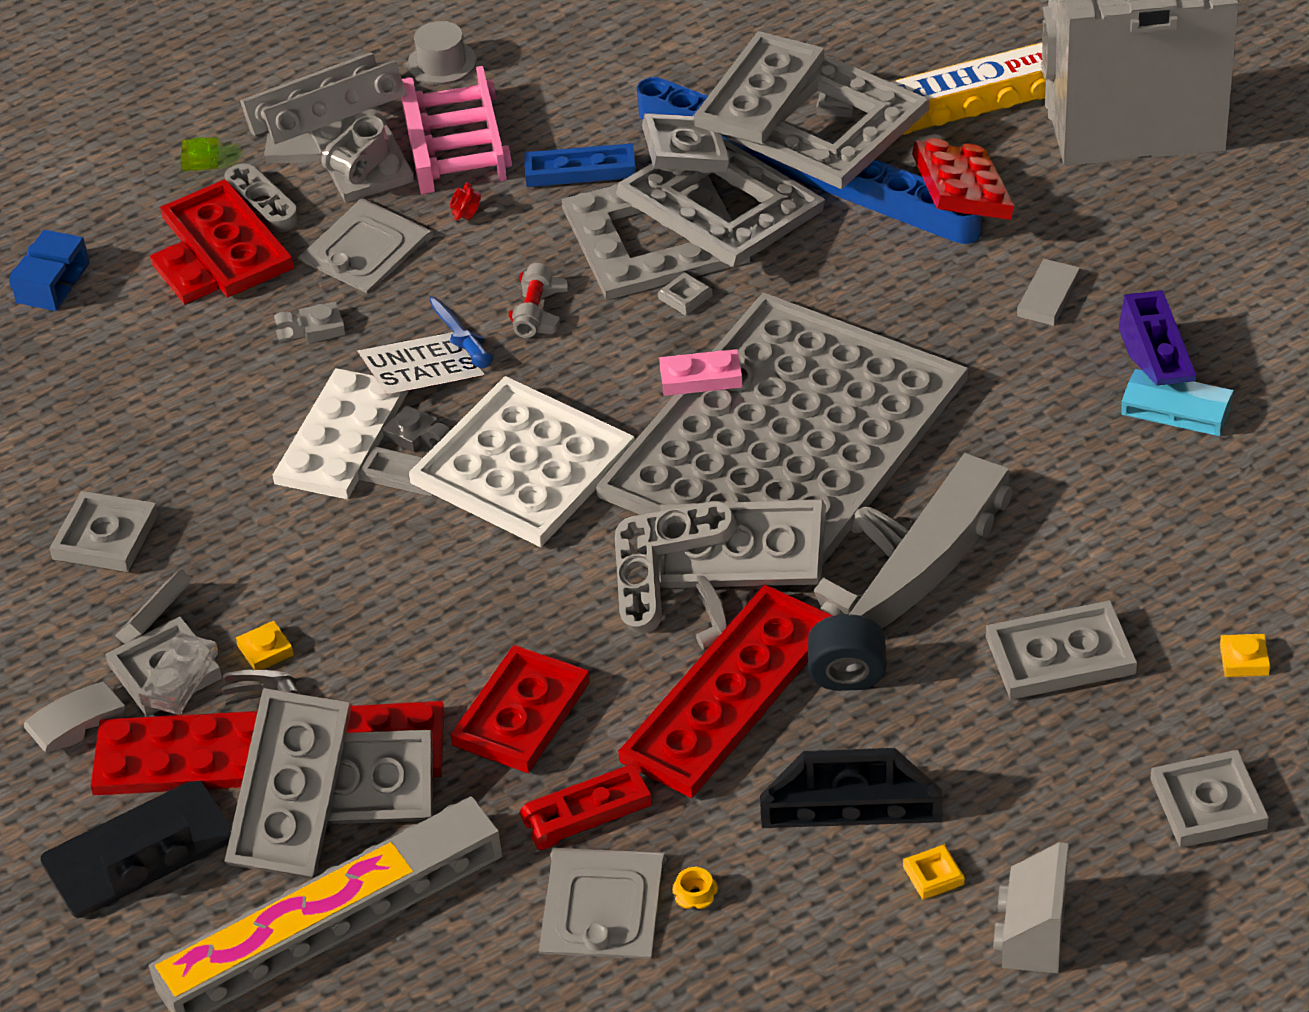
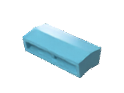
(1180, 404)

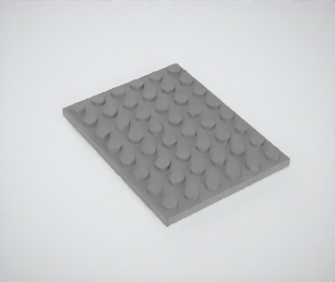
(816, 419)

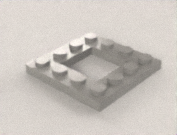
(889, 115)
(781, 210)
(614, 270)

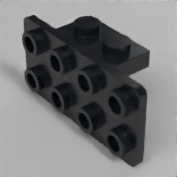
(136, 848)

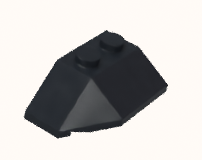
(850, 790)

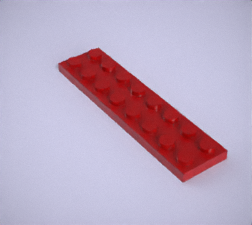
(214, 747)

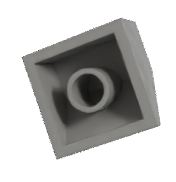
(1033, 912)

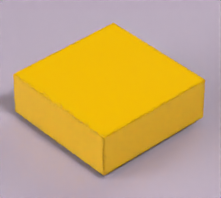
(933, 872)

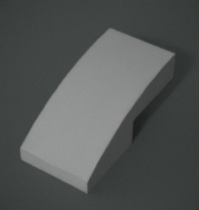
(65, 719)

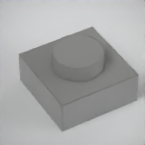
(834, 598)

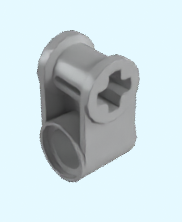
(359, 149)

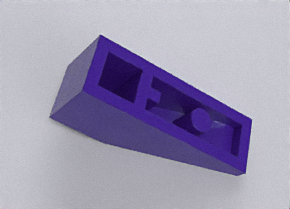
(1154, 338)

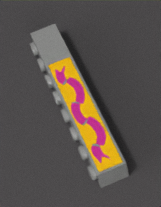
(326, 909)

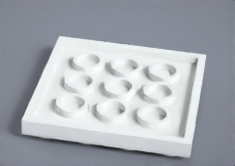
(521, 460)

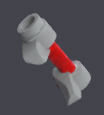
(536, 285)

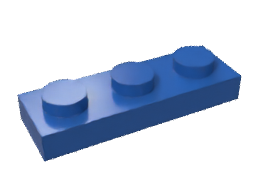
(579, 165)

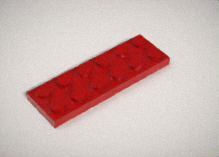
(724, 692)

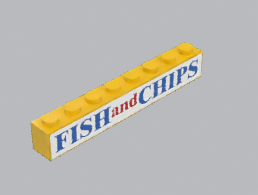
(978, 86)

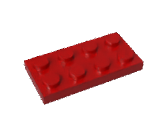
(962, 179)
(227, 237)

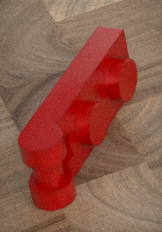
(585, 806)

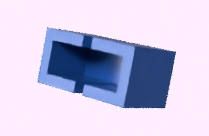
(49, 260)

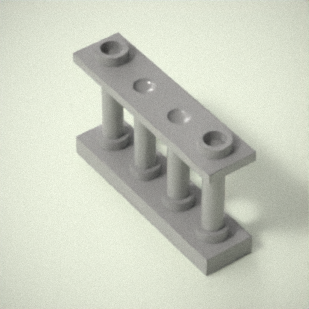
(323, 97)

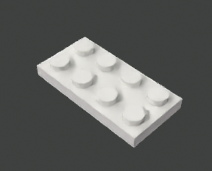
(338, 435)

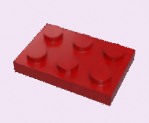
(520, 708)

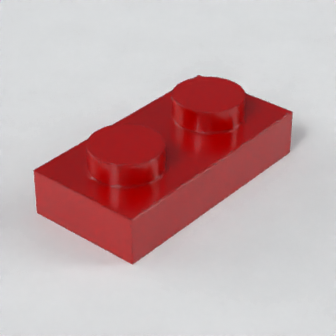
(183, 272)

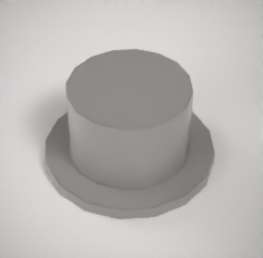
(440, 54)

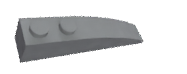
(938, 538)

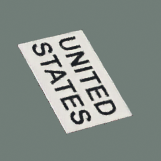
(419, 363)

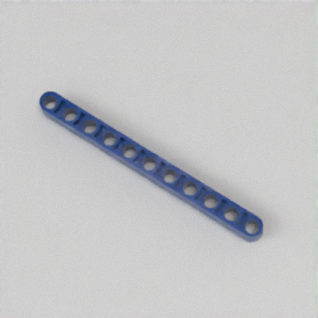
(876, 187)

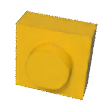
(264, 646)
(1244, 655)

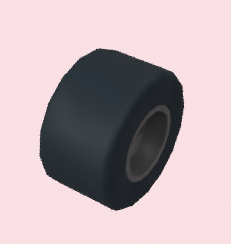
(846, 653)

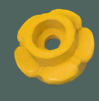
(691, 879)

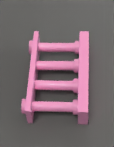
(425, 146)

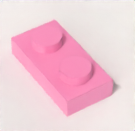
(700, 372)

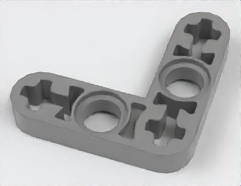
(654, 543)

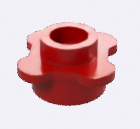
(464, 202)

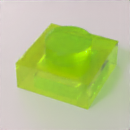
(200, 154)

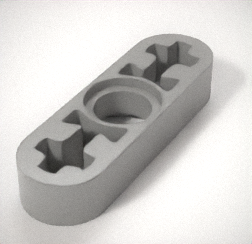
(261, 186)

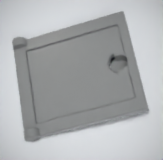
(368, 241)
(602, 903)

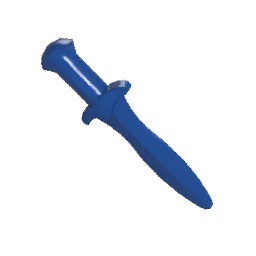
(462, 337)

